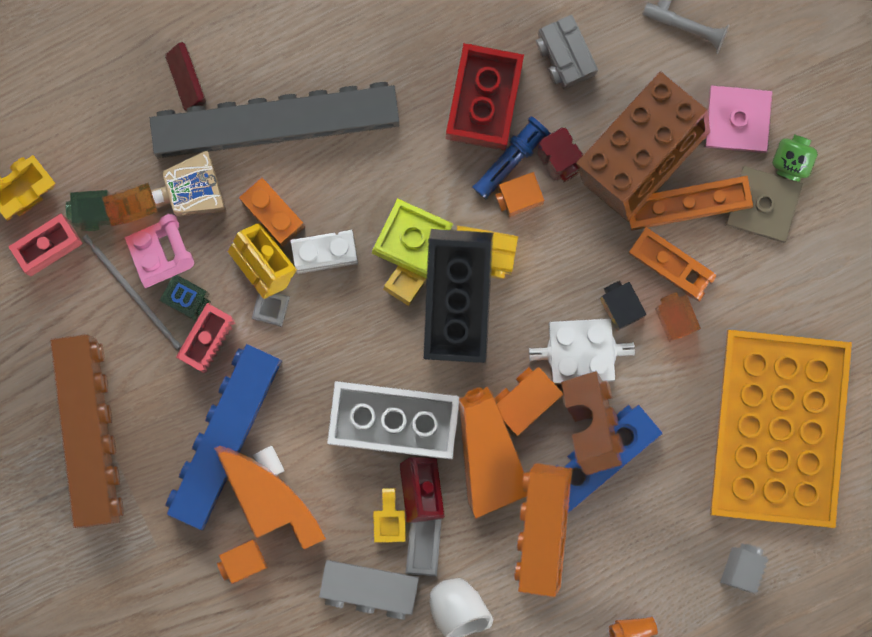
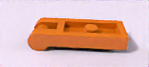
(671, 263)

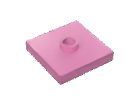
(739, 119)

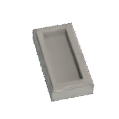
(423, 548)

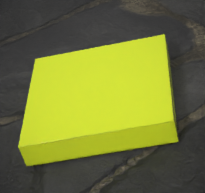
(407, 236)

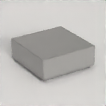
(272, 309)

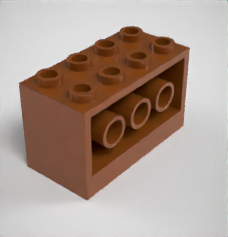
(644, 146)

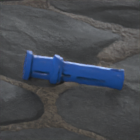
(519, 143)

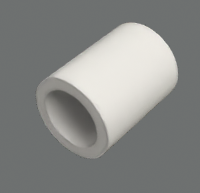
(269, 459)

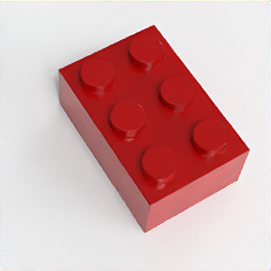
(484, 96)

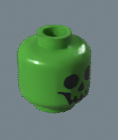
(795, 158)

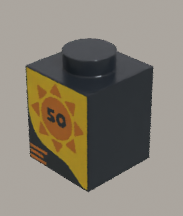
(622, 304)

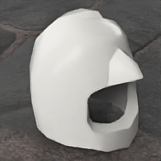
(455, 605)

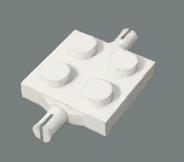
(580, 349)

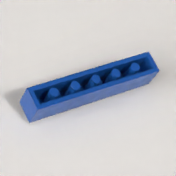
(227, 427)

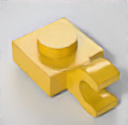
(389, 522)

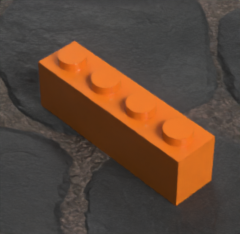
(544, 529)

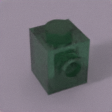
(87, 210)

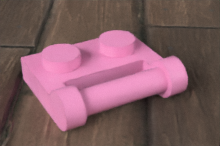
(149, 253)

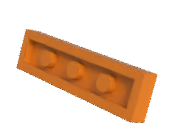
(694, 202)

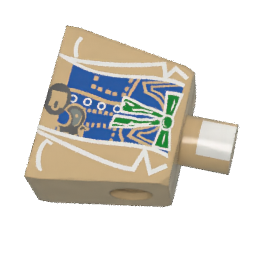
(191, 188)

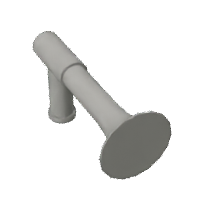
(662, 14)

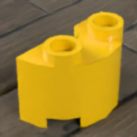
(23, 187)

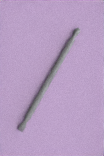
(131, 291)

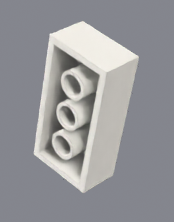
(393, 420)

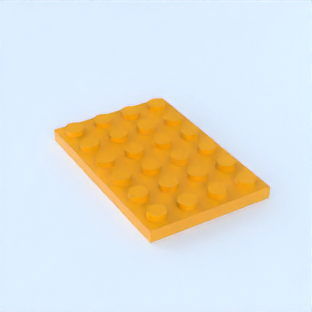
(781, 428)

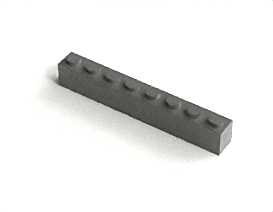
(274, 121)

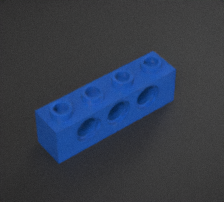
(643, 433)

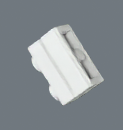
(324, 251)

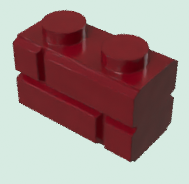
(560, 155)

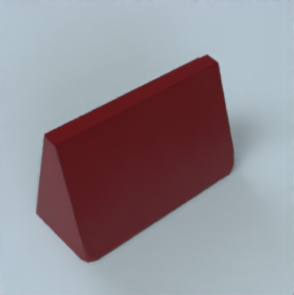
(185, 76)
(421, 489)

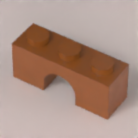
(598, 445)

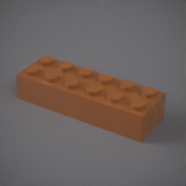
(86, 432)

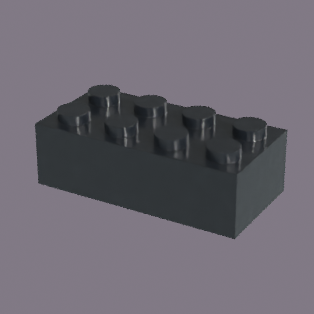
(458, 295)

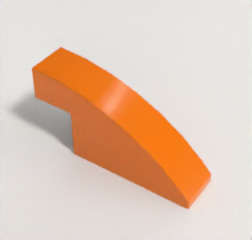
(268, 499)

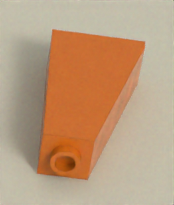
(490, 458)

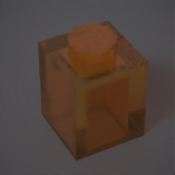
(129, 204)
(677, 316)

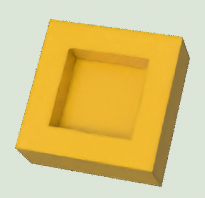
(404, 285)

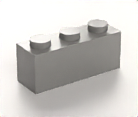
(368, 589)

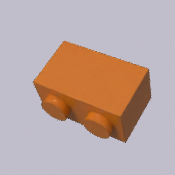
(272, 212)
(527, 400)

